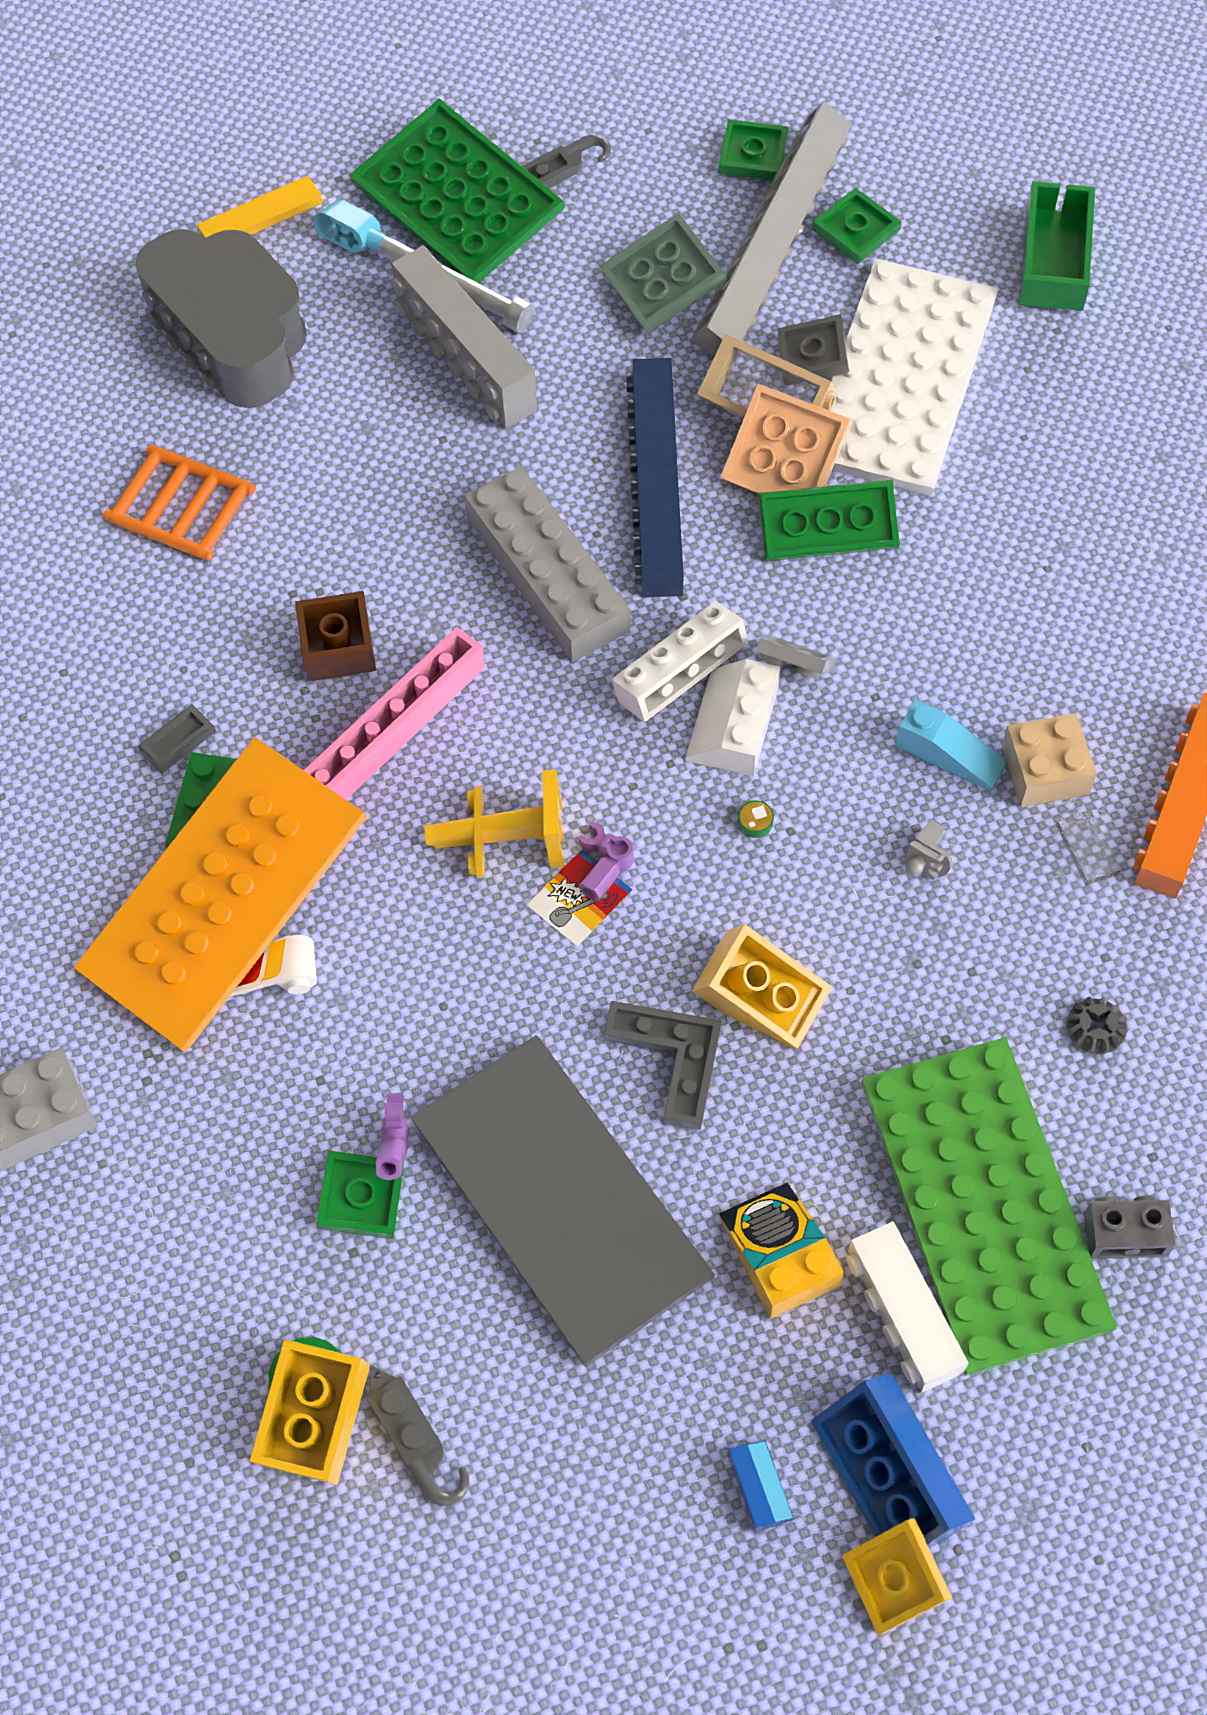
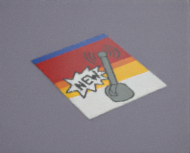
(566, 906)

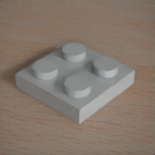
(808, 661)

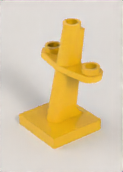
(535, 822)

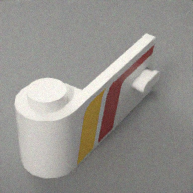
(285, 963)

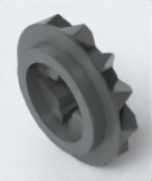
(1097, 1040)

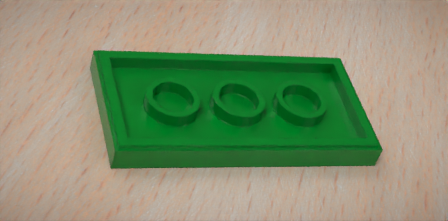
(828, 520)

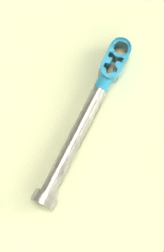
(357, 229)

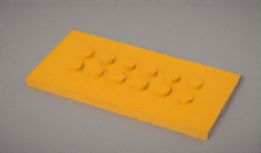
(220, 893)

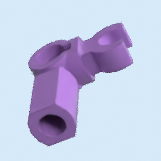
(616, 856)
(394, 1139)

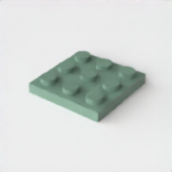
(663, 273)

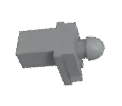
(926, 855)

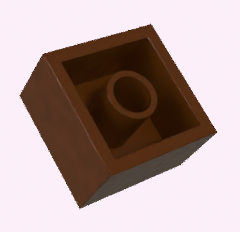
(335, 636)

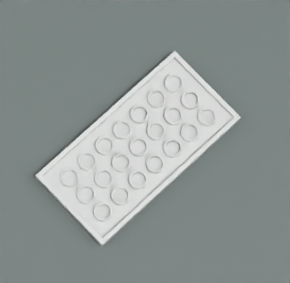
(908, 372)

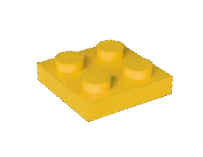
(896, 1576)

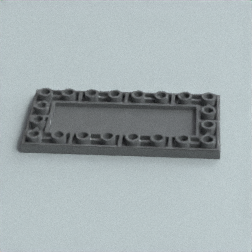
(562, 1200)

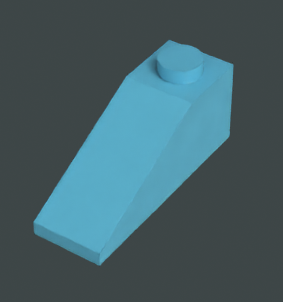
(948, 745)

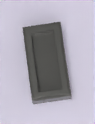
(176, 738)

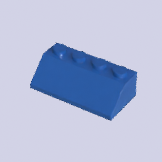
(891, 1462)

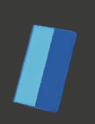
(759, 1485)

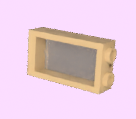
(741, 367)

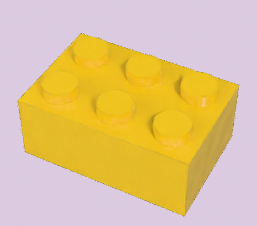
(310, 1412)

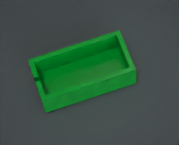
(1057, 247)

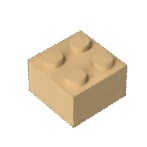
(1048, 760)

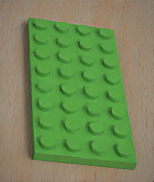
(987, 1206)

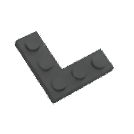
(687, 1035)

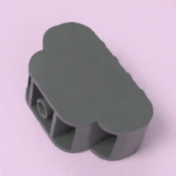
(225, 310)

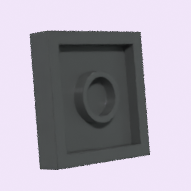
(816, 346)

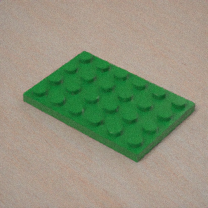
(457, 191)

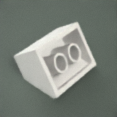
(734, 716)

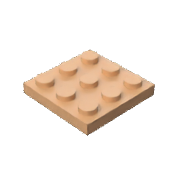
(784, 444)

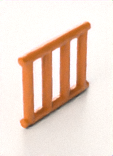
(175, 536)

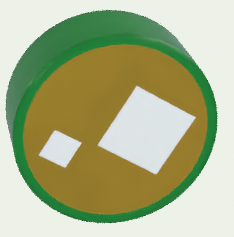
(755, 819)

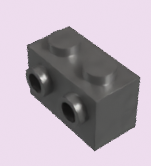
(1129, 1228)

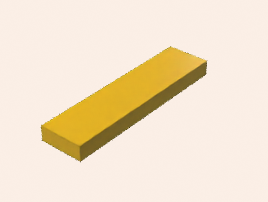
(266, 209)

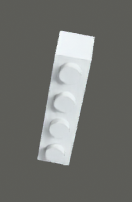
(906, 1307)

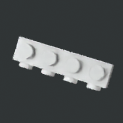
(680, 661)

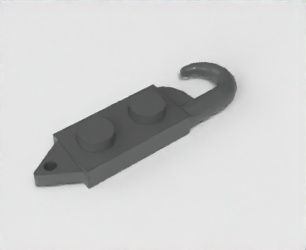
(565, 161)
(412, 1435)

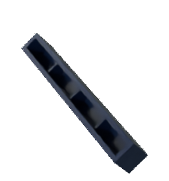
(656, 478)

